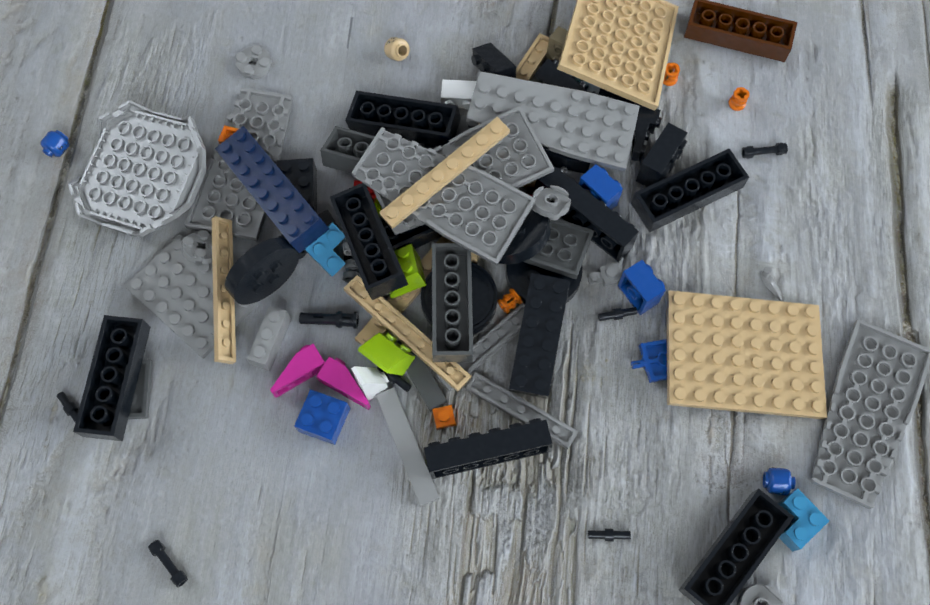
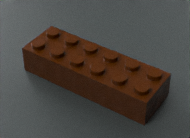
(741, 30)

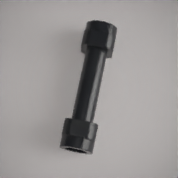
(779, 149)
(157, 549)

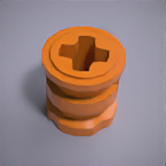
(672, 76)
(739, 99)
(507, 297)

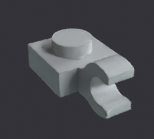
(607, 274)

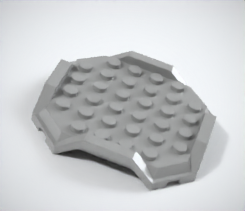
(140, 170)

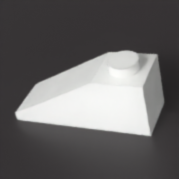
(370, 381)

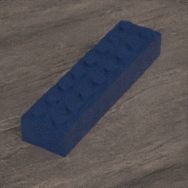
(272, 190)

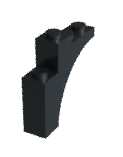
(645, 124)

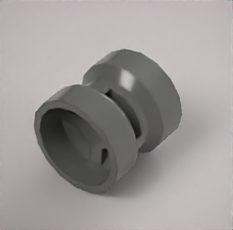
(351, 270)

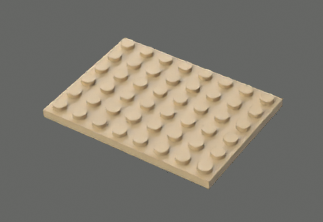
(621, 46)
(744, 355)

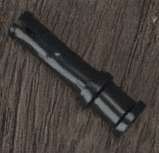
(339, 319)

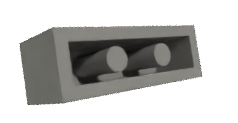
(269, 338)

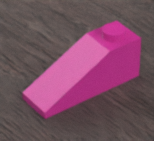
(300, 369)
(338, 378)

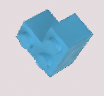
(322, 250)
(806, 522)

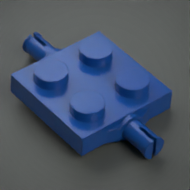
(653, 360)

